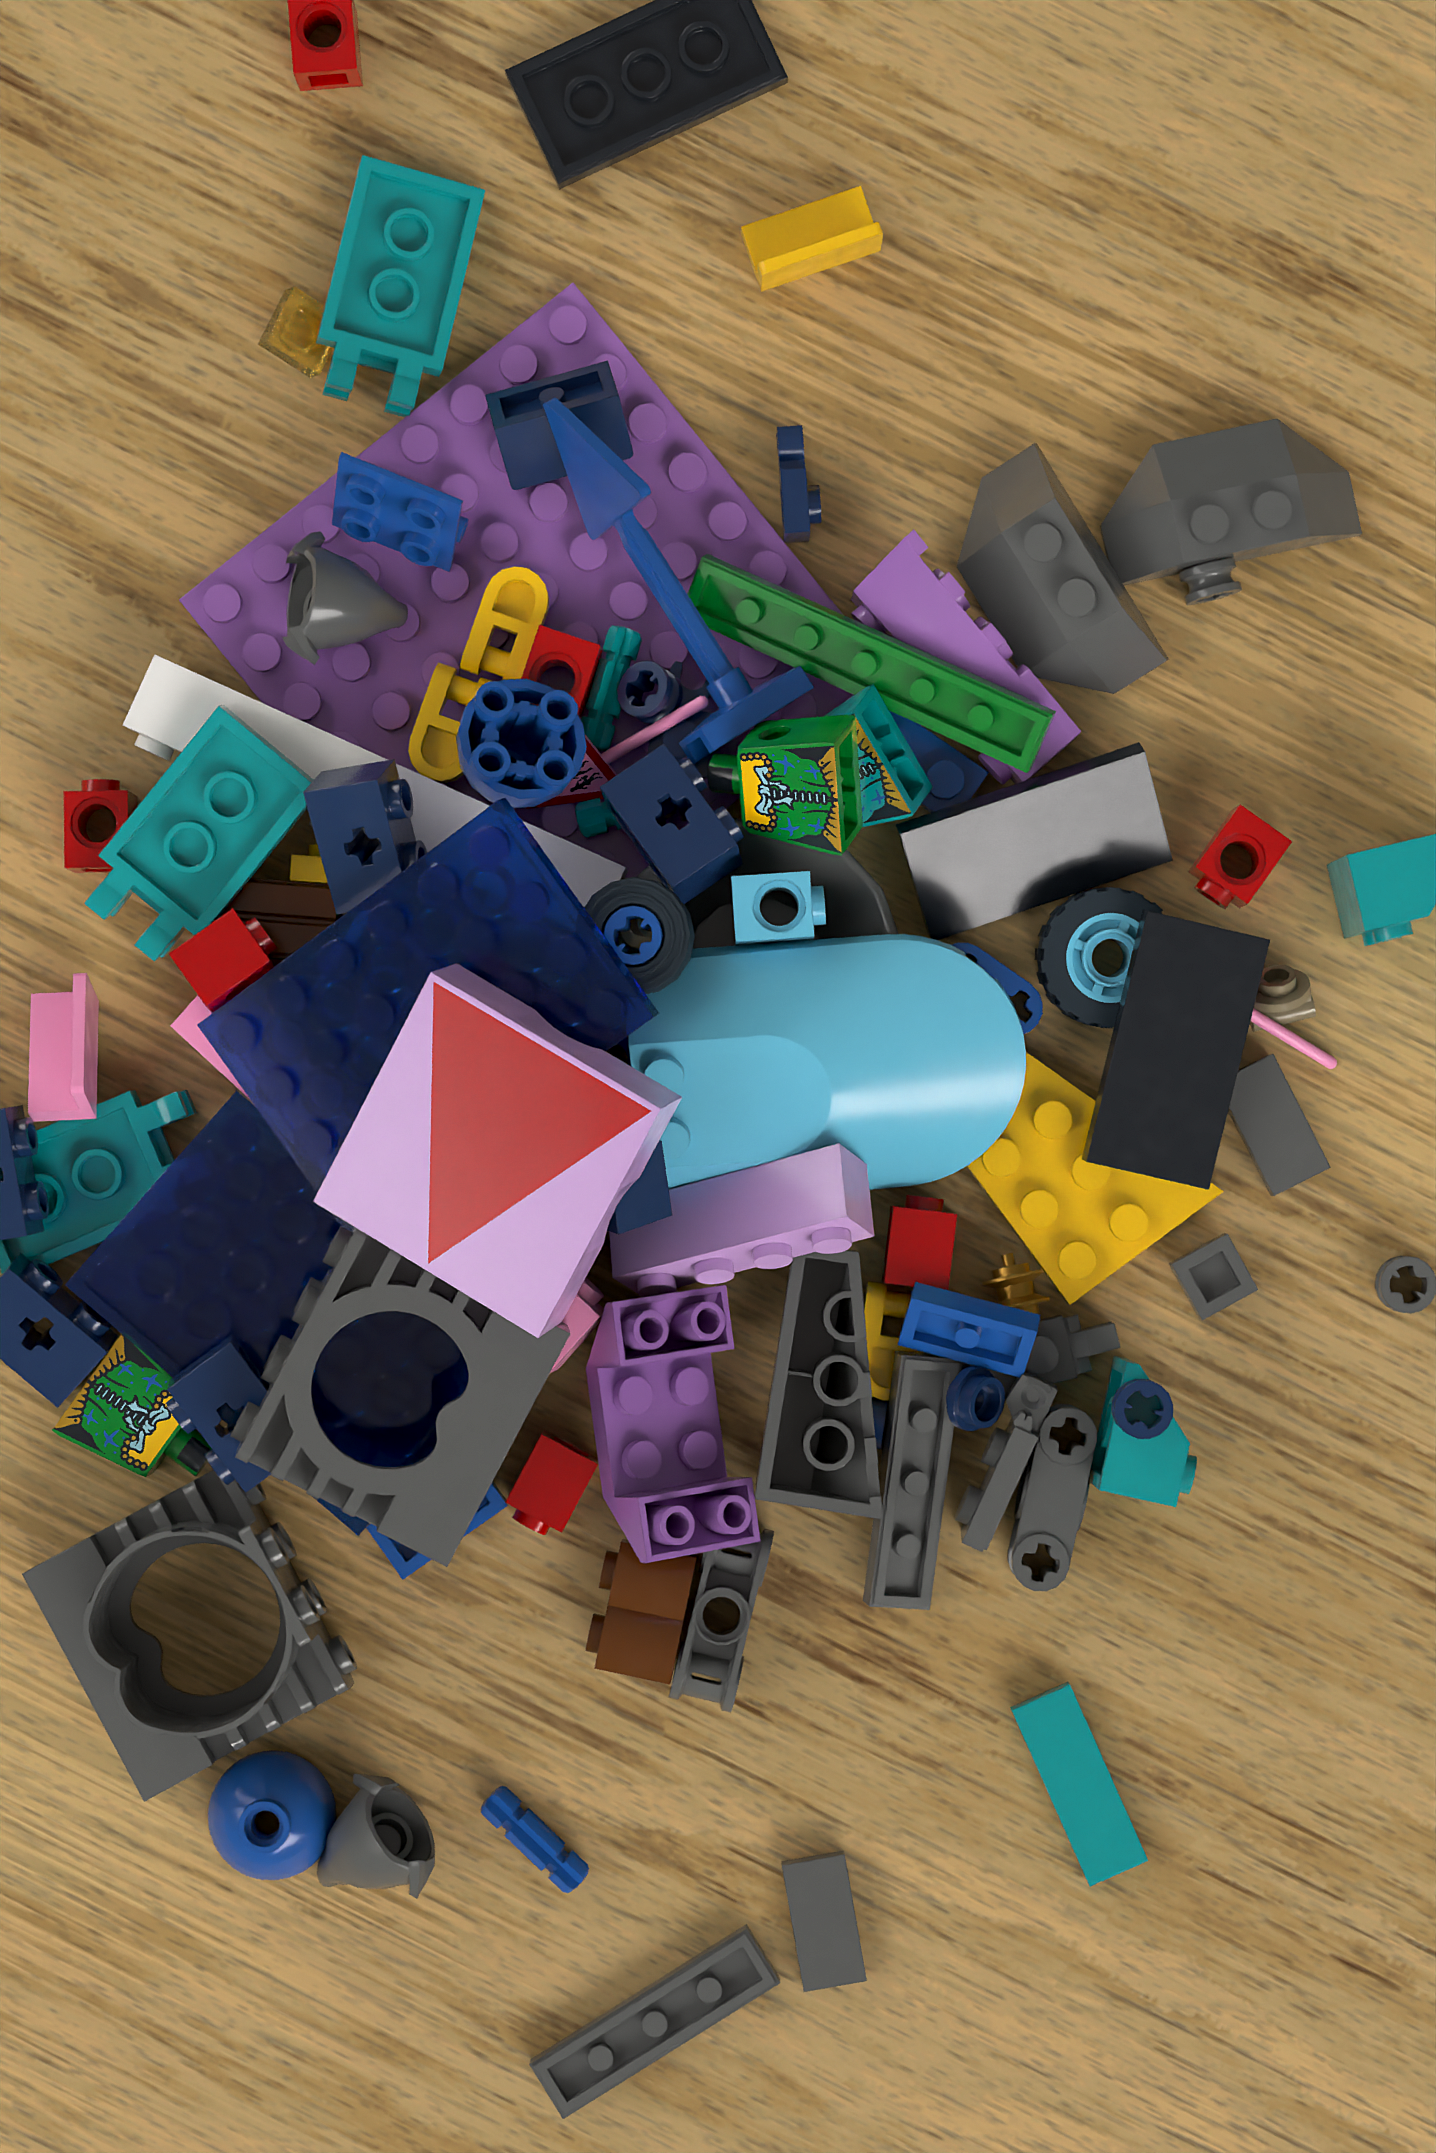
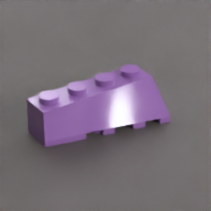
(930, 614)

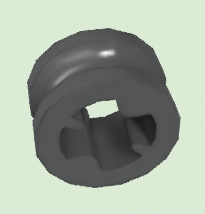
(1210, 581)
(1395, 1300)

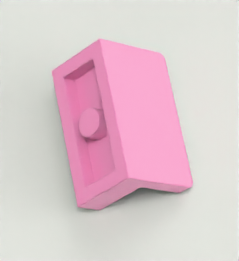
(64, 1053)

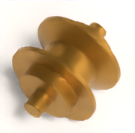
(1015, 1285)

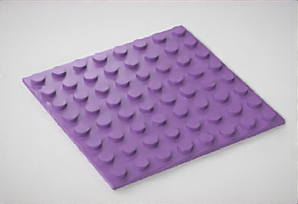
(377, 685)

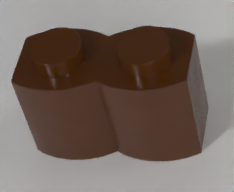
(642, 1614)

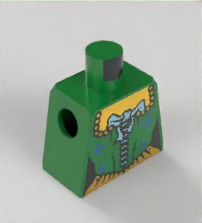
(796, 781)
(126, 1415)

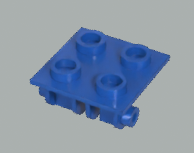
(397, 513)

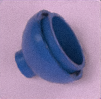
(291, 1791)

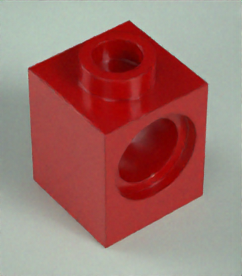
(328, 66)
(561, 649)
(95, 794)
(1258, 839)
(224, 958)
(919, 1243)
(551, 1484)

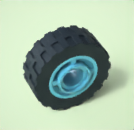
(1068, 946)

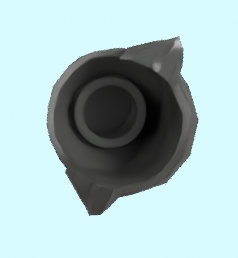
(334, 601)
(366, 1848)

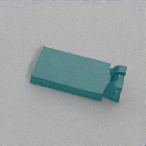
(397, 278)
(202, 831)
(97, 1172)

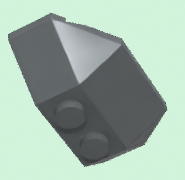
(1225, 498)
(1051, 582)

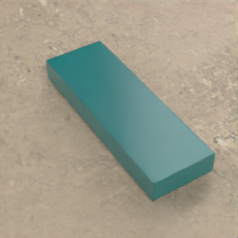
(1079, 1784)

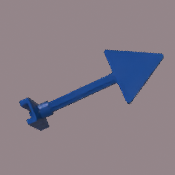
(606, 498)

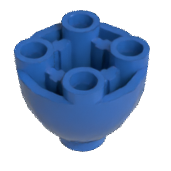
(517, 748)

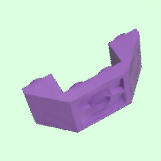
(662, 1425)

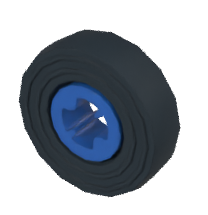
(662, 911)

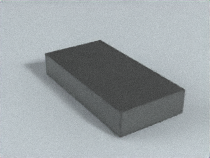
(1274, 1127)
(823, 1921)

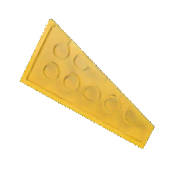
(1069, 1212)

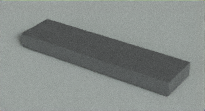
(911, 1483)
(654, 2021)

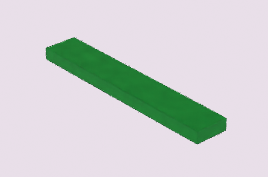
(859, 656)

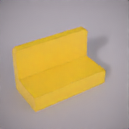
(811, 238)

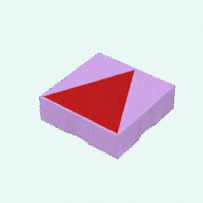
(495, 1149)

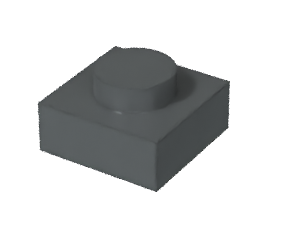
(1213, 1276)

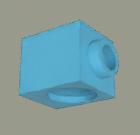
(754, 929)

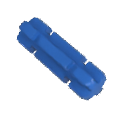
(534, 1839)

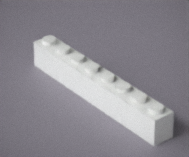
(178, 702)

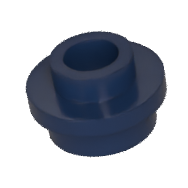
(975, 1399)

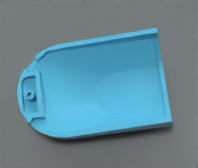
(830, 1043)

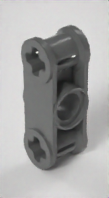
(1052, 1499)
(713, 1651)

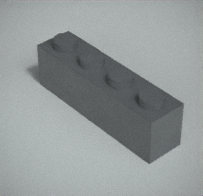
(820, 1407)

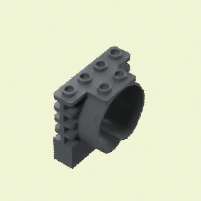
(418, 1503)
(154, 1726)

